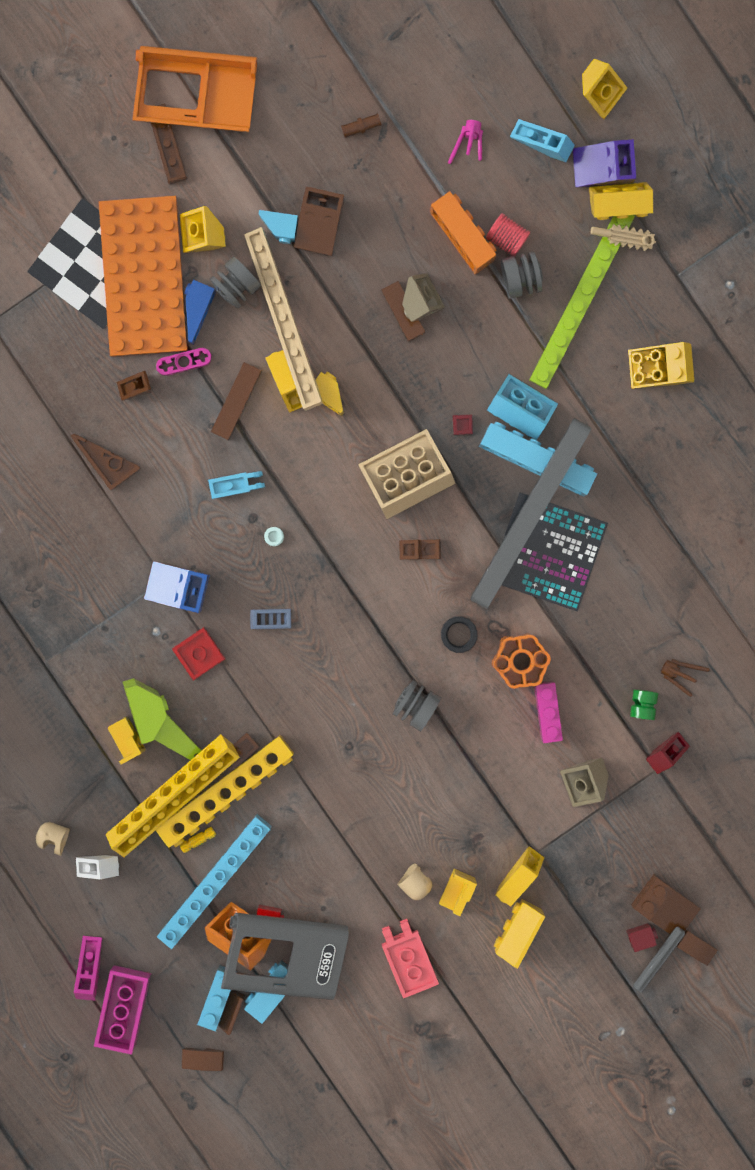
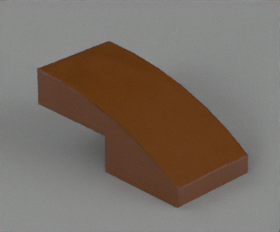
(420, 549)
(697, 948)
(202, 1059)

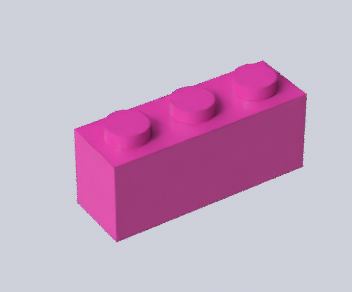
(548, 712)

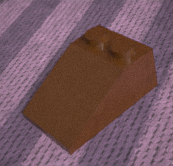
(665, 905)

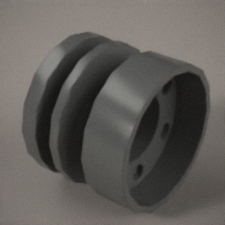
(521, 275)
(235, 282)
(416, 705)

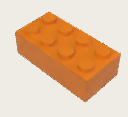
(462, 232)

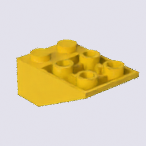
(661, 365)

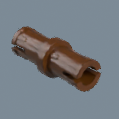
(361, 125)

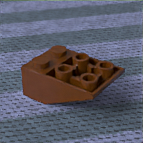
(319, 221)

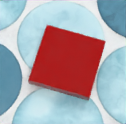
(198, 653)

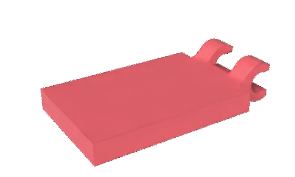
(408, 960)

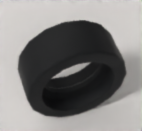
(473, 631)

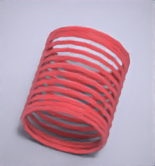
(514, 227)

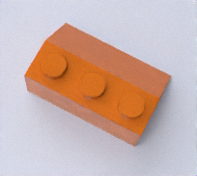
(220, 935)

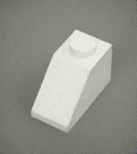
(97, 866)

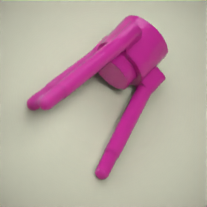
(472, 131)

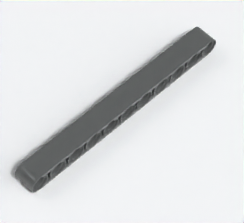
(530, 513)

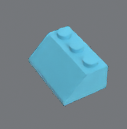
(522, 407)

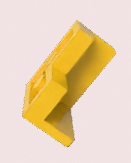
(126, 739)
(458, 891)

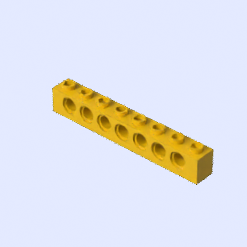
(172, 795)
(173, 837)

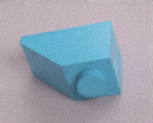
(280, 225)

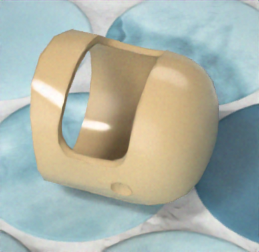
(52, 834)
(415, 883)

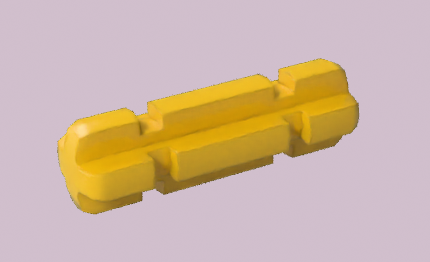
(197, 840)

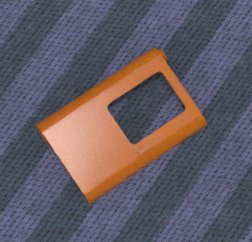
(224, 90)

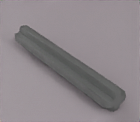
(659, 959)

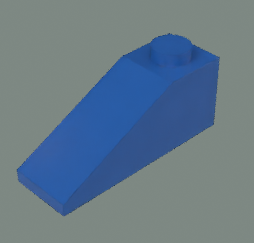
(198, 301)

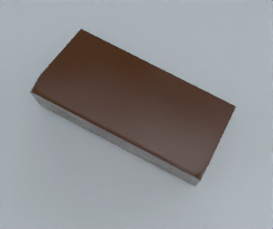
(231, 1011)

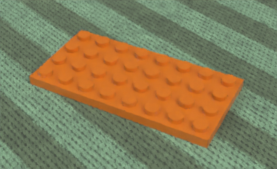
(143, 276)

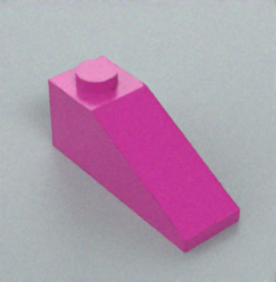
(88, 968)

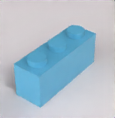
(214, 1003)
(262, 1004)

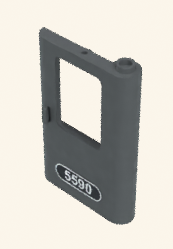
(313, 961)

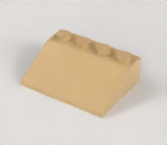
(407, 474)

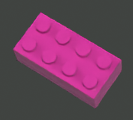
(122, 1009)

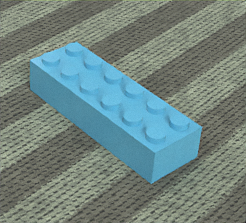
(533, 457)

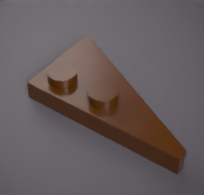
(108, 465)

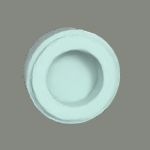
(274, 536)

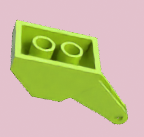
(152, 721)

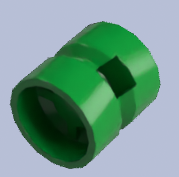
(644, 704)

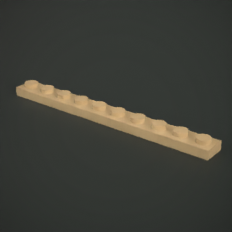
(283, 319)

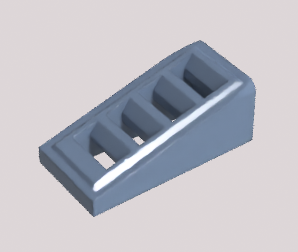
(287, 619)

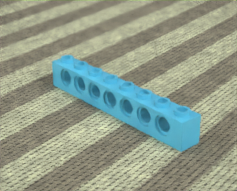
(214, 881)

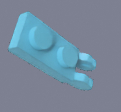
(233, 484)

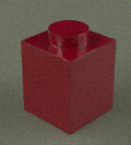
(642, 937)

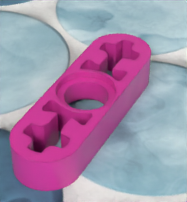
(168, 360)

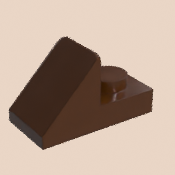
(134, 386)

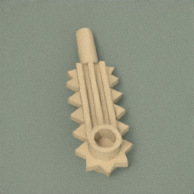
(626, 236)

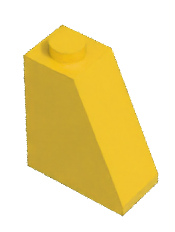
(284, 380)
(520, 876)

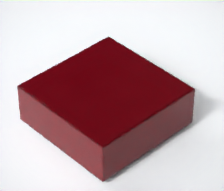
(462, 425)

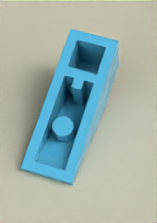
(543, 140)

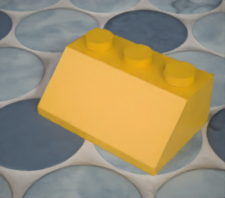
(621, 200)
(519, 932)

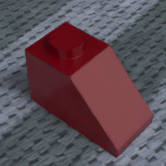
(668, 753)

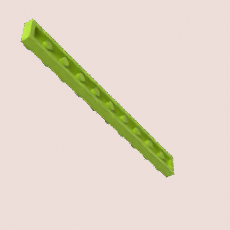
(577, 307)

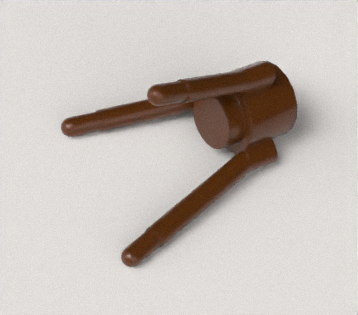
(671, 669)

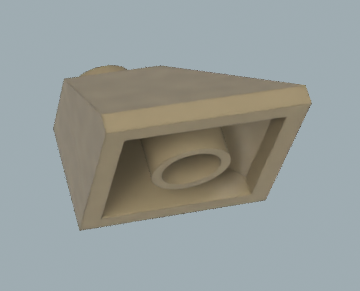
(421, 298)
(586, 782)

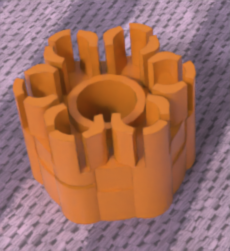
(538, 663)

